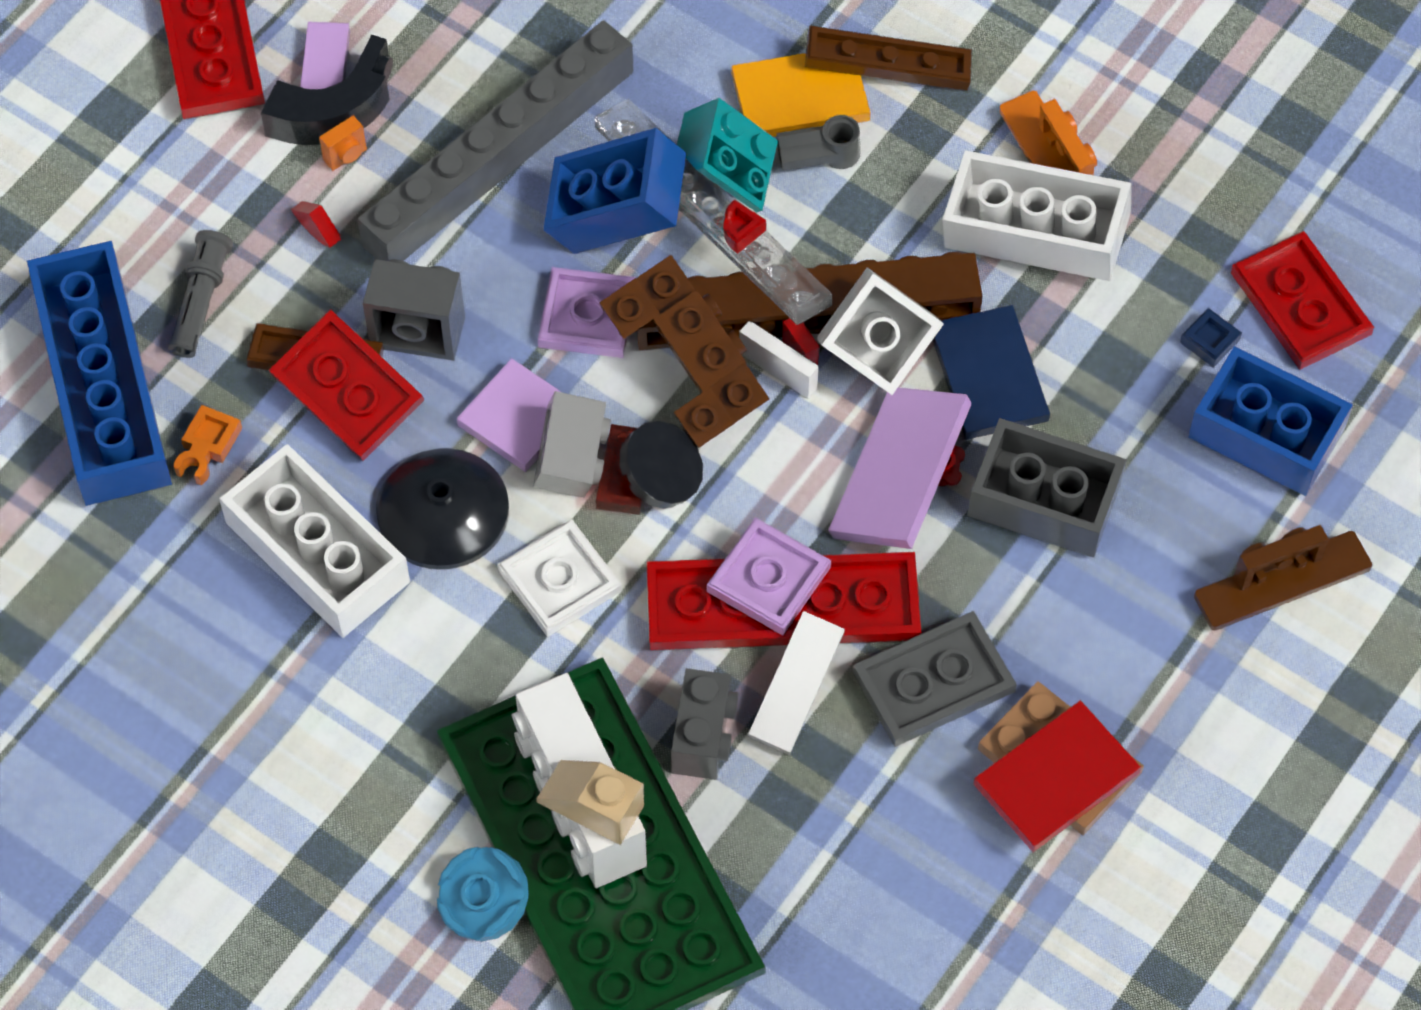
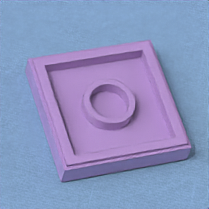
(573, 313)
(510, 414)
(769, 576)

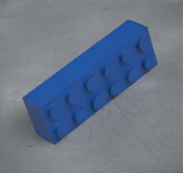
(98, 373)

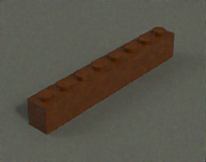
(941, 284)

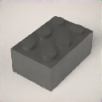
(1046, 487)

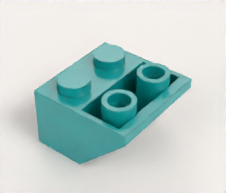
(729, 150)

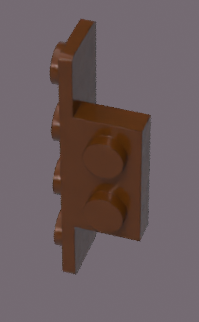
(1282, 573)

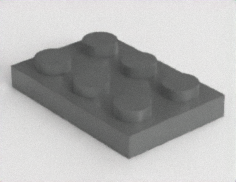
(934, 678)

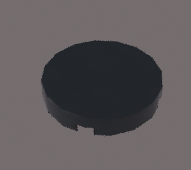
(661, 464)

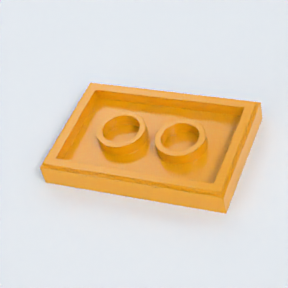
(789, 97)

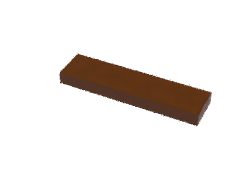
(888, 58)

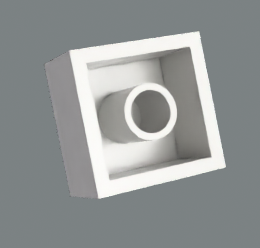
(879, 331)

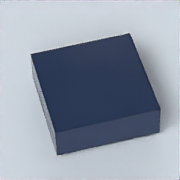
(1210, 337)

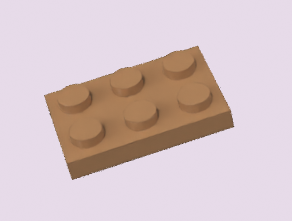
(1026, 718)

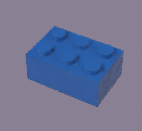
(615, 191)
(1270, 420)

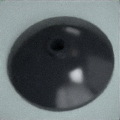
(445, 529)

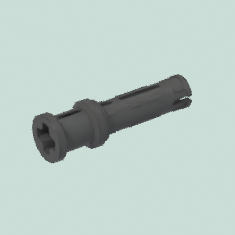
(203, 276)

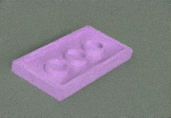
(900, 467)

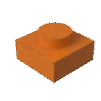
(343, 143)

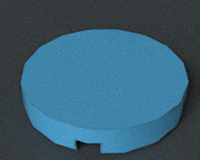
(482, 893)

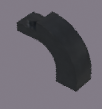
(305, 114)

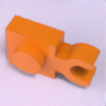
(207, 438)

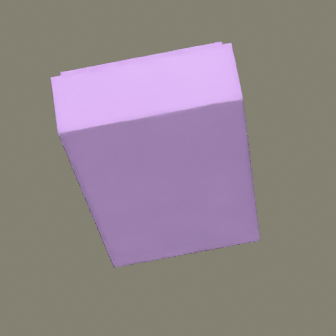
(325, 54)

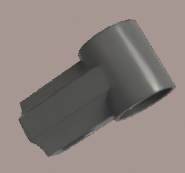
(818, 145)

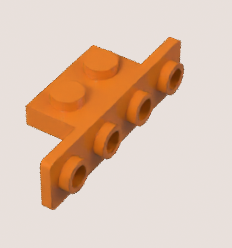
(1047, 134)

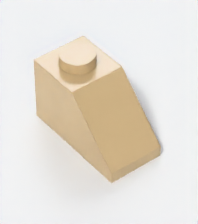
(594, 797)

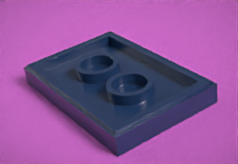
(992, 365)

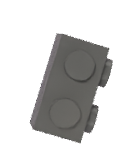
(701, 724)

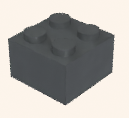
(414, 308)

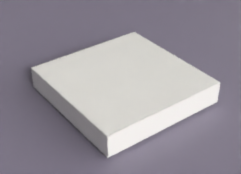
(559, 578)

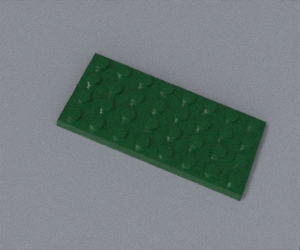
(636, 942)

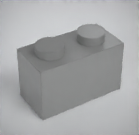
(571, 444)

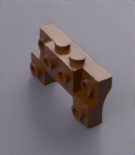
(698, 342)

